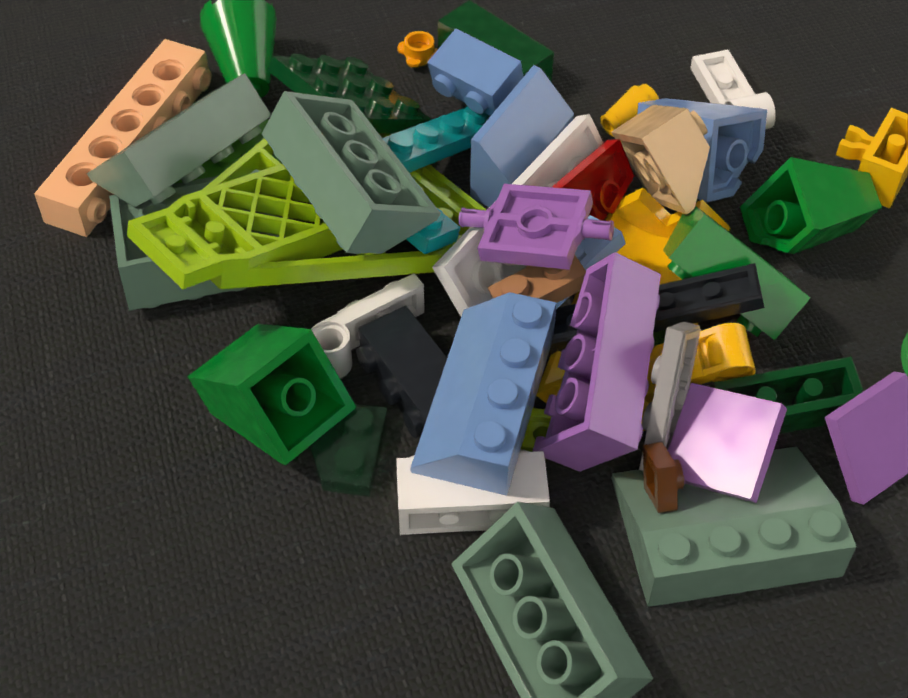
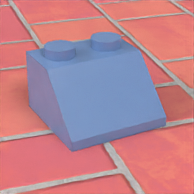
(474, 72)

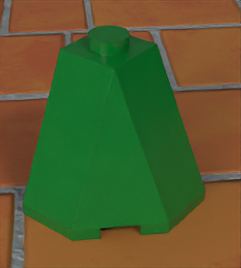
(809, 205)

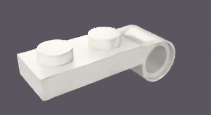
(727, 85)
(341, 331)

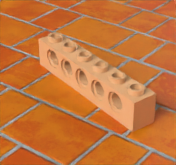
(156, 93)

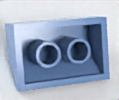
(516, 135)

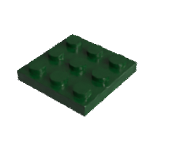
(352, 81)

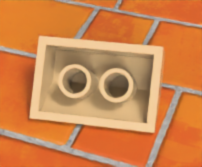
(667, 153)

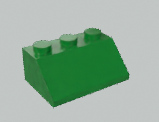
(705, 247)

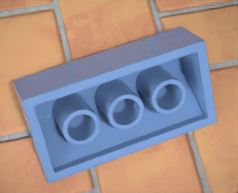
(487, 393)

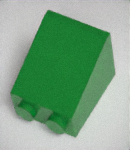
(274, 389)

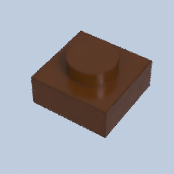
(662, 477)

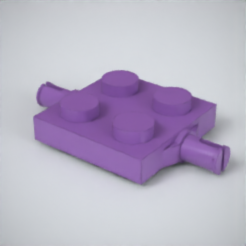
(536, 226)

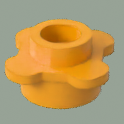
(417, 48)

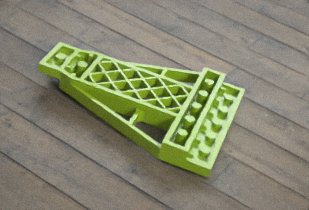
(206, 238)

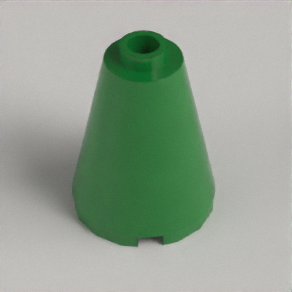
(241, 38)

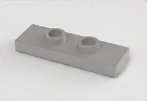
(672, 379)

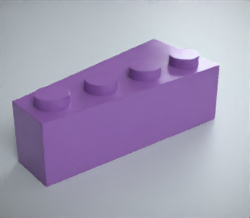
(604, 367)

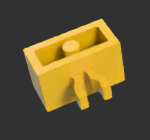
(882, 155)

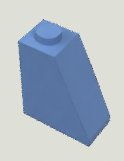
(734, 140)

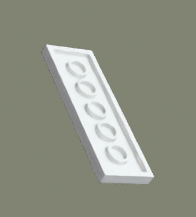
(460, 268)

